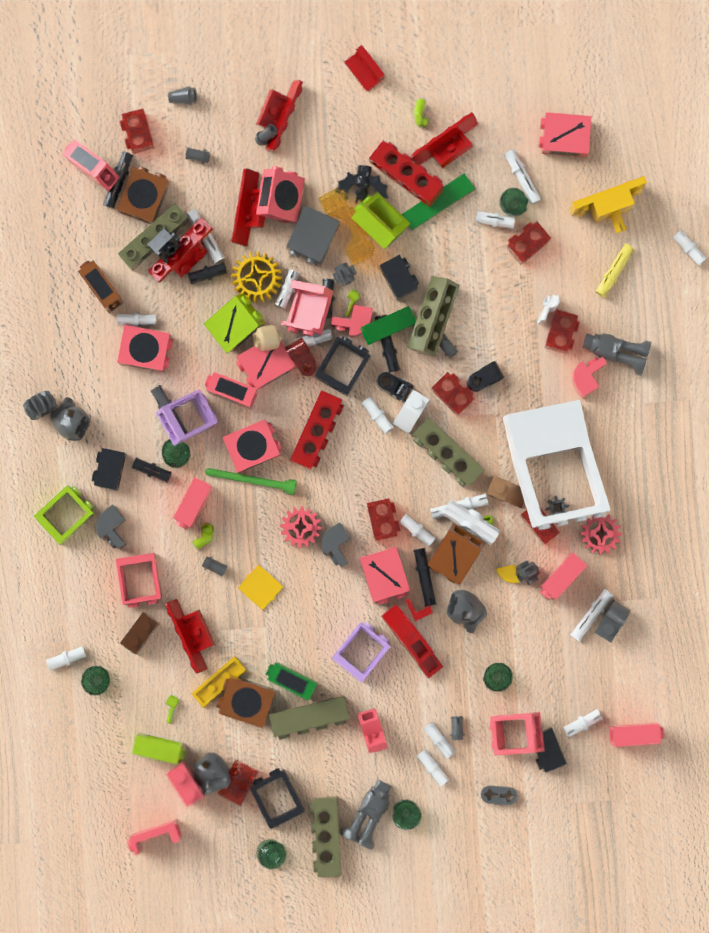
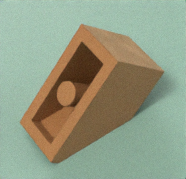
(505, 491)

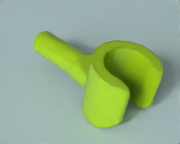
(353, 296)
(172, 701)

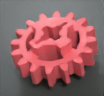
(309, 527)
(608, 534)

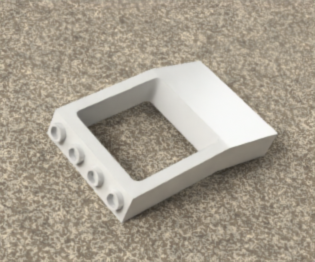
(549, 432)

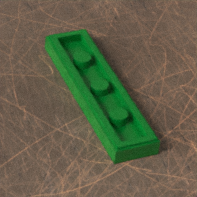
(451, 194)

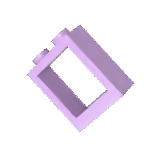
(171, 424)
(348, 666)

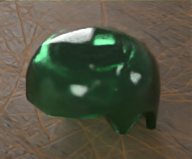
(513, 202)
(175, 456)
(498, 677)
(95, 680)
(406, 815)
(271, 854)

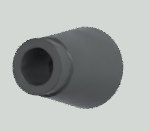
(183, 96)

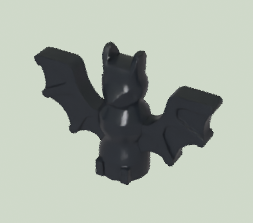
(363, 180)

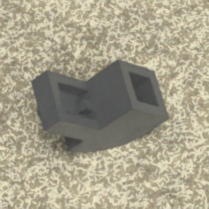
(106, 525)
(332, 540)
(612, 621)

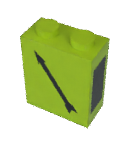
(234, 323)

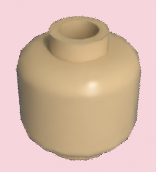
(267, 338)

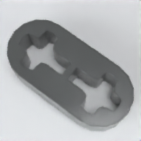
(500, 790)

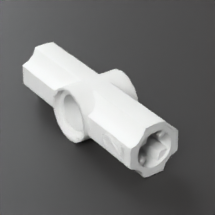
(471, 522)

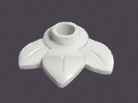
(550, 305)

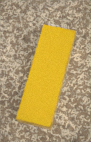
(213, 685)

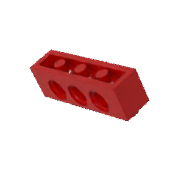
(426, 194)
(324, 401)

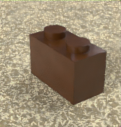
(139, 633)

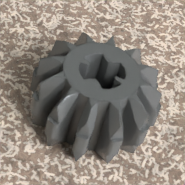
(39, 405)

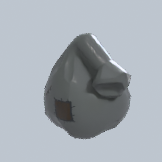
(70, 420)
(466, 609)
(211, 773)

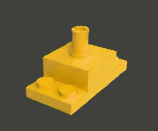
(610, 203)

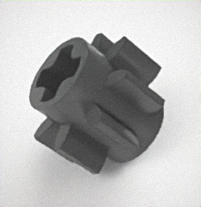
(344, 274)
(556, 501)
(527, 572)

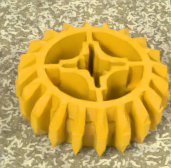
(265, 274)

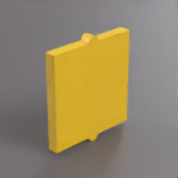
(260, 587)

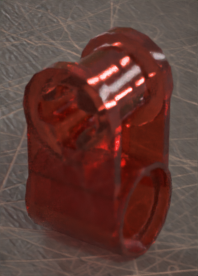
(300, 354)

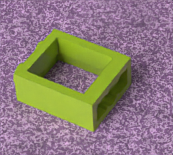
(381, 232)
(50, 528)
(159, 748)

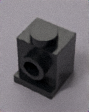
(165, 244)

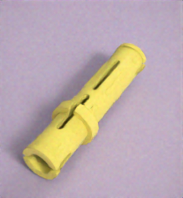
(611, 276)

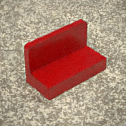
(364, 69)
(420, 614)

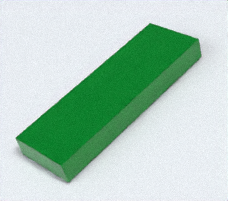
(388, 325)

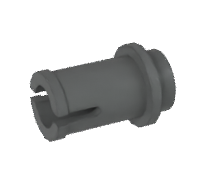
(262, 138)
(197, 155)
(449, 349)
(214, 566)
(457, 728)

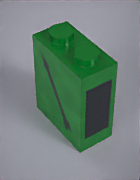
(291, 680)

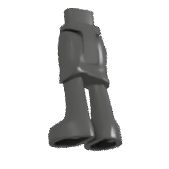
(608, 347)
(374, 805)

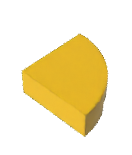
(508, 573)

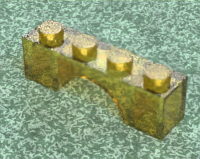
(335, 204)

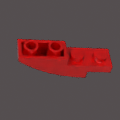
(412, 641)

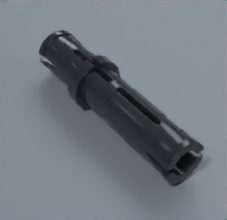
(125, 158)
(389, 352)
(424, 576)

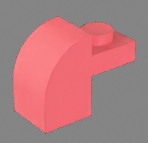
(360, 317)
(582, 376)
(372, 730)

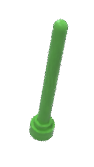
(287, 486)

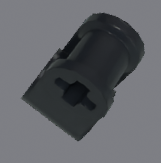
(487, 375)
(395, 386)

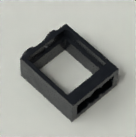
(330, 381)
(259, 782)

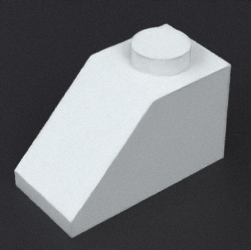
(411, 411)

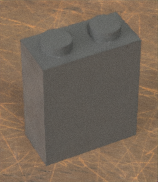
(312, 236)

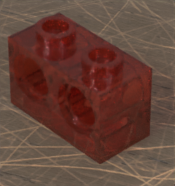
(141, 130)
(531, 246)
(557, 330)
(448, 397)
(378, 520)
(240, 782)

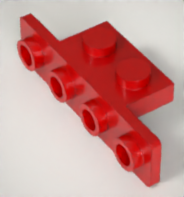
(277, 111)
(448, 144)
(246, 208)
(186, 255)
(192, 632)

